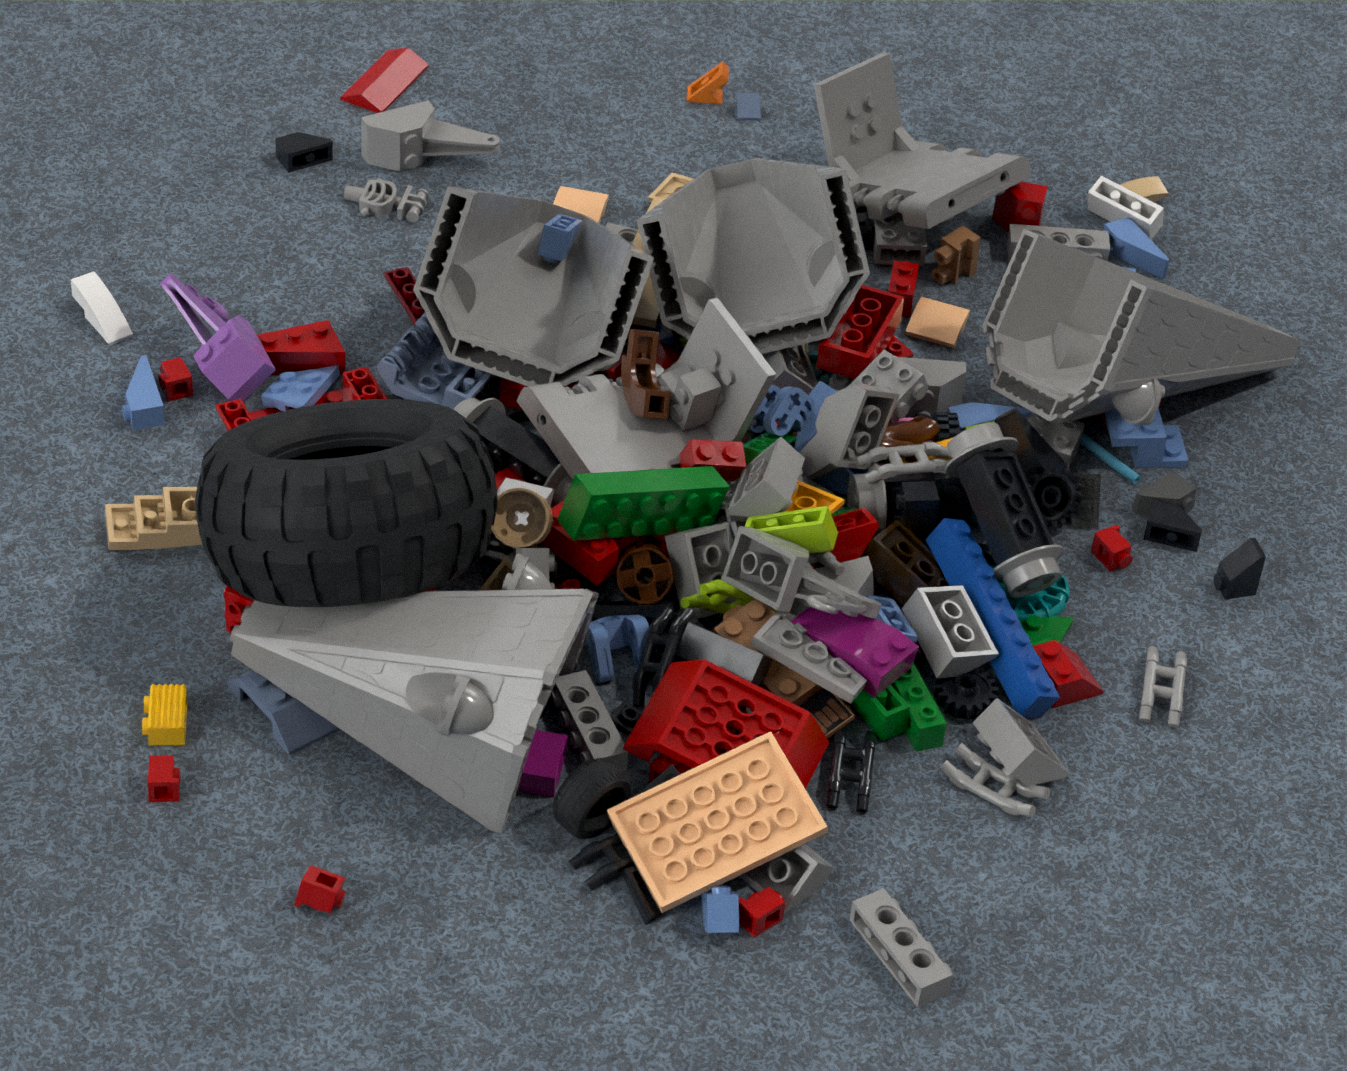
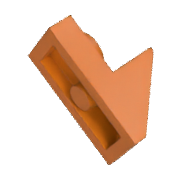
(708, 87)

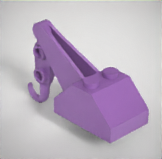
(230, 357)

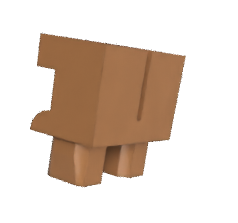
(956, 255)

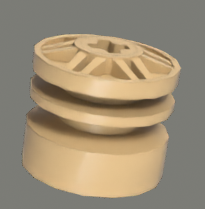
(522, 501)

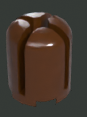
(659, 579)

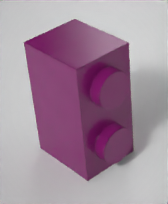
(544, 764)

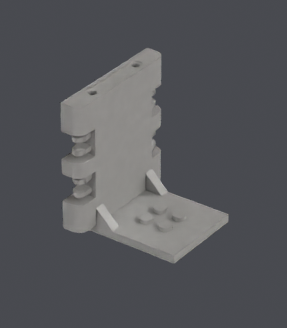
(887, 166)
(598, 432)

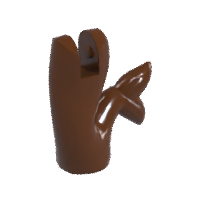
(910, 433)

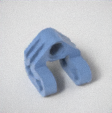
(787, 410)
(615, 633)

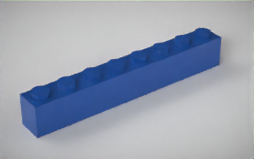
(1017, 663)

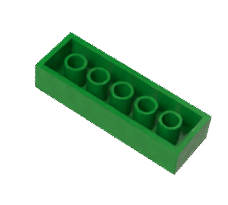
(641, 502)

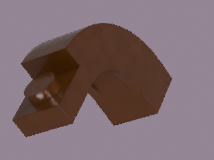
(639, 376)

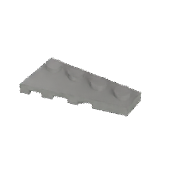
(798, 652)

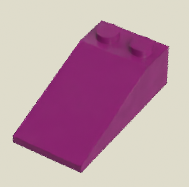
(864, 643)

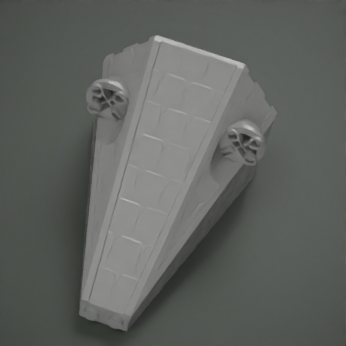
(763, 240)
(510, 308)
(1098, 338)
(431, 677)

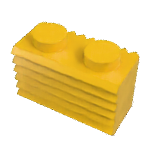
(166, 715)

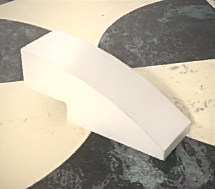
(100, 308)

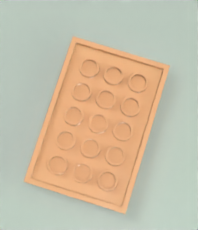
(717, 821)

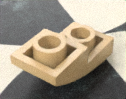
(1147, 187)

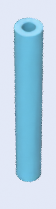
(1109, 459)

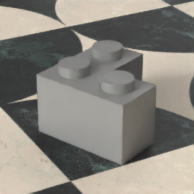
(692, 395)

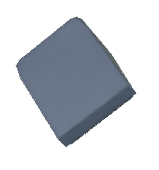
(748, 107)

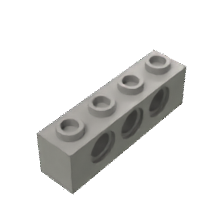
(1089, 241)
(587, 720)
(901, 947)

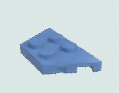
(299, 388)

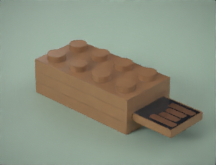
(827, 709)

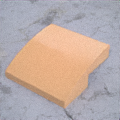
(582, 201)
(937, 322)

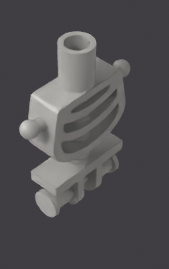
(376, 202)

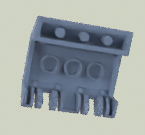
(422, 372)
(292, 721)

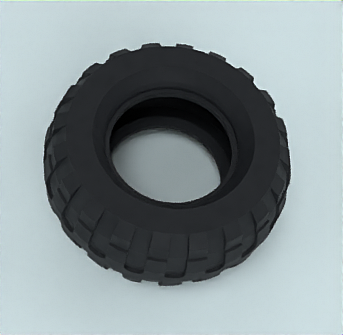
(346, 502)

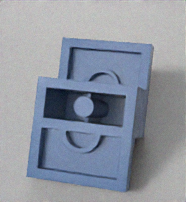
(1149, 444)

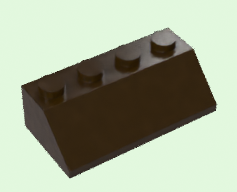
(902, 562)

